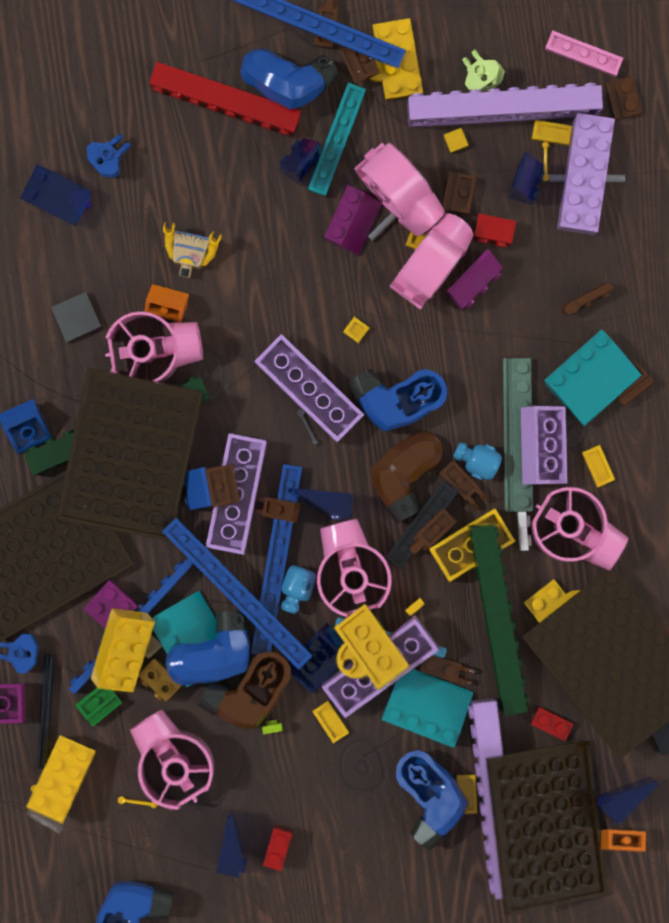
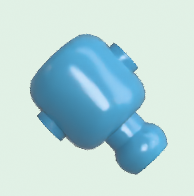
(480, 461)
(297, 586)

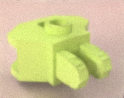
(483, 73)

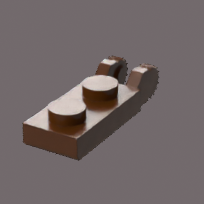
(586, 299)
(462, 483)
(278, 509)
(445, 669)

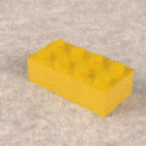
(455, 552)
(122, 650)
(61, 779)

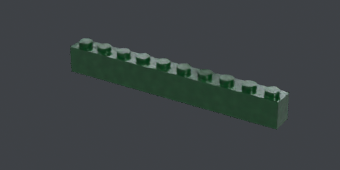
(58, 451)
(497, 618)

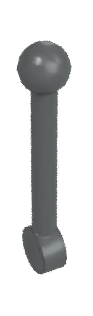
(301, 413)

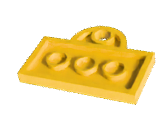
(406, 79)
(547, 600)
(369, 649)

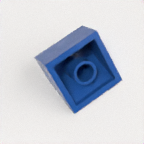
(25, 426)
(197, 489)

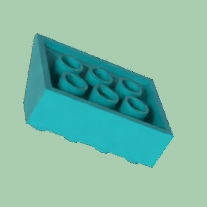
(592, 378)
(185, 623)
(428, 707)

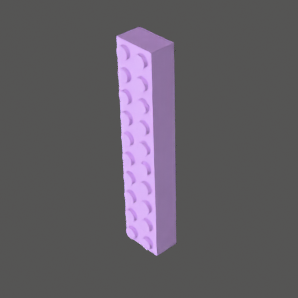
(504, 105)
(488, 744)

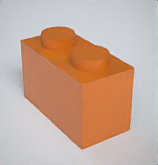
(166, 303)
(623, 840)

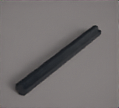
(45, 710)

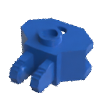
(105, 152)
(18, 652)

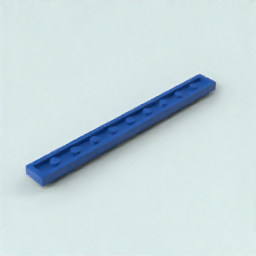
(328, 30)
(277, 557)
(237, 593)
(155, 597)

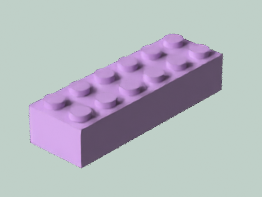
(585, 174)
(309, 388)
(232, 522)
(350, 694)

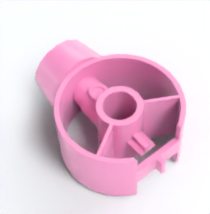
(400, 188)
(433, 259)
(183, 344)
(343, 539)
(604, 545)
(155, 733)

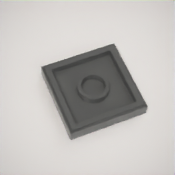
(76, 317)

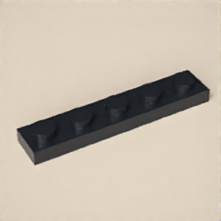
(440, 499)

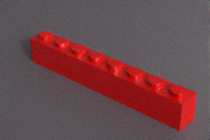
(224, 98)

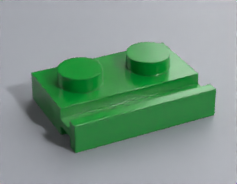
(98, 705)

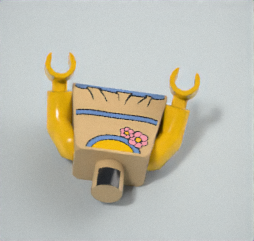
(189, 249)

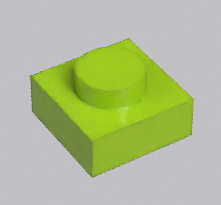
(272, 726)

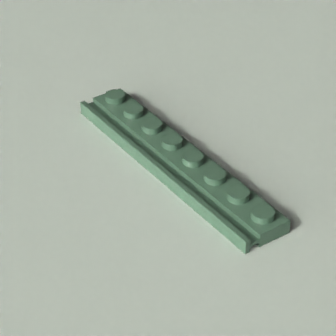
(515, 395)

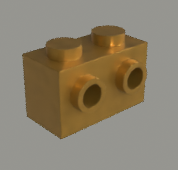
(158, 679)

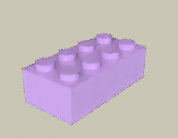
(543, 445)

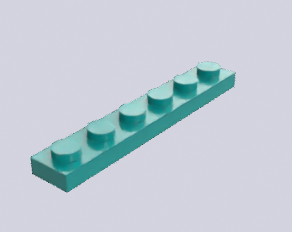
(336, 139)

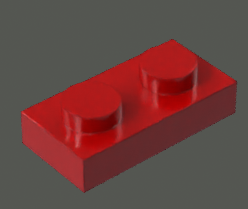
(551, 723)

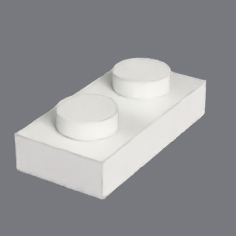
(524, 539)

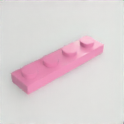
(584, 53)

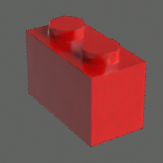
(494, 230)
(277, 848)

